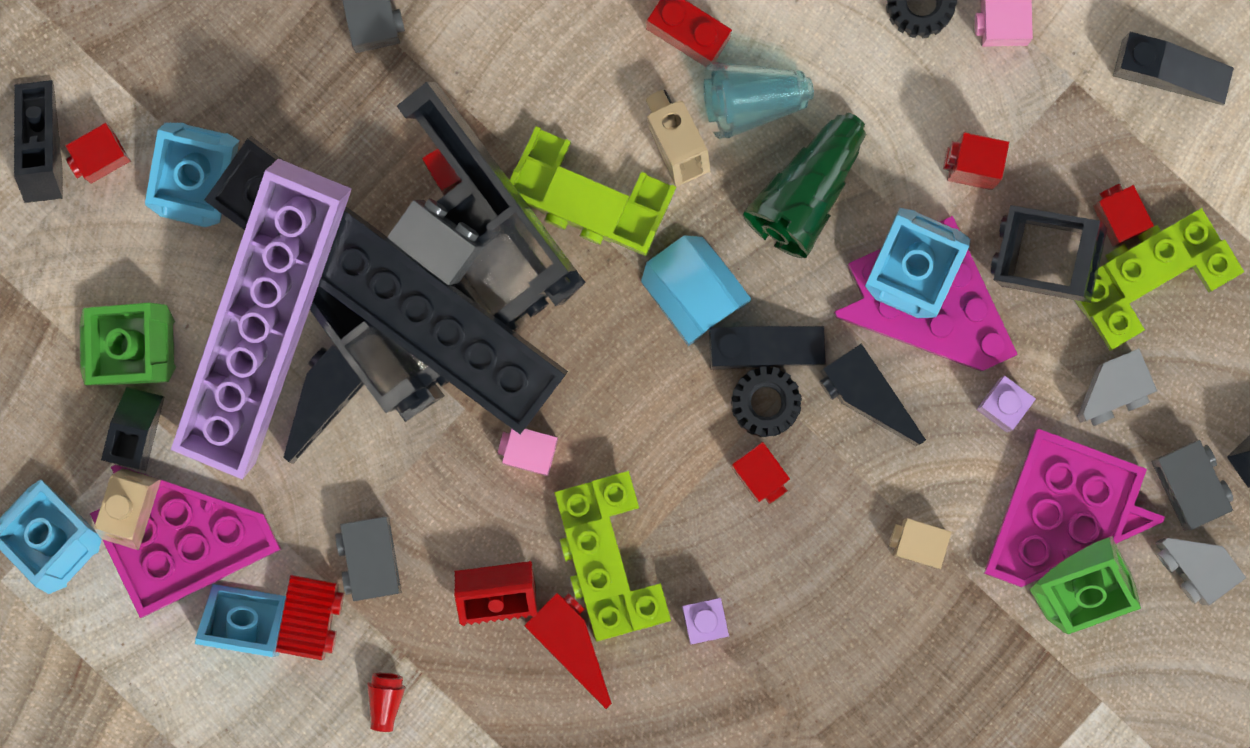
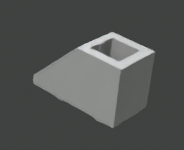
(1117, 384)
(1203, 567)

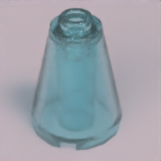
(751, 96)

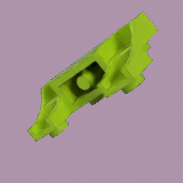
(586, 204)
(1152, 263)
(597, 558)

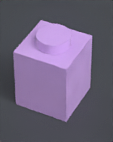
(1006, 404)
(705, 621)

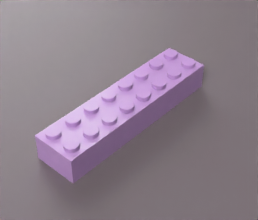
(260, 318)

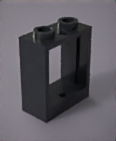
(1086, 262)

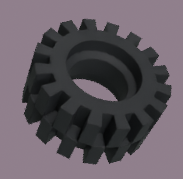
(920, 25)
(773, 379)

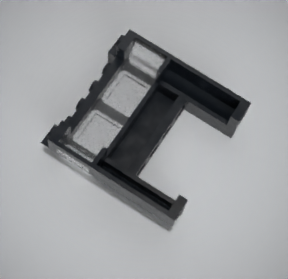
(506, 279)

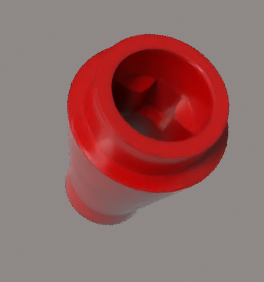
(385, 697)

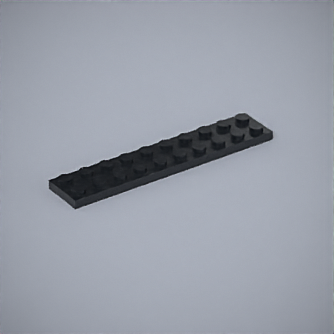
(412, 305)

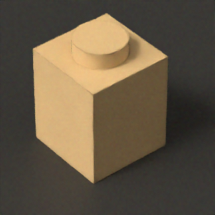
(920, 543)

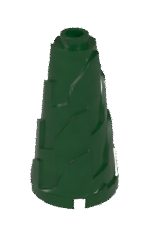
(799, 198)

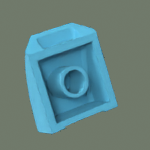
(185, 170)
(917, 264)
(693, 287)
(46, 538)

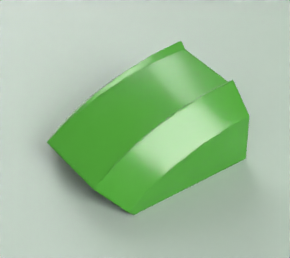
(126, 344)
(1087, 588)

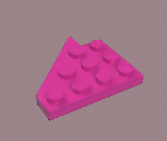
(964, 331)
(1064, 504)
(188, 546)

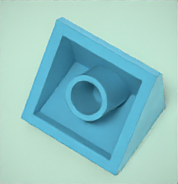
(241, 620)

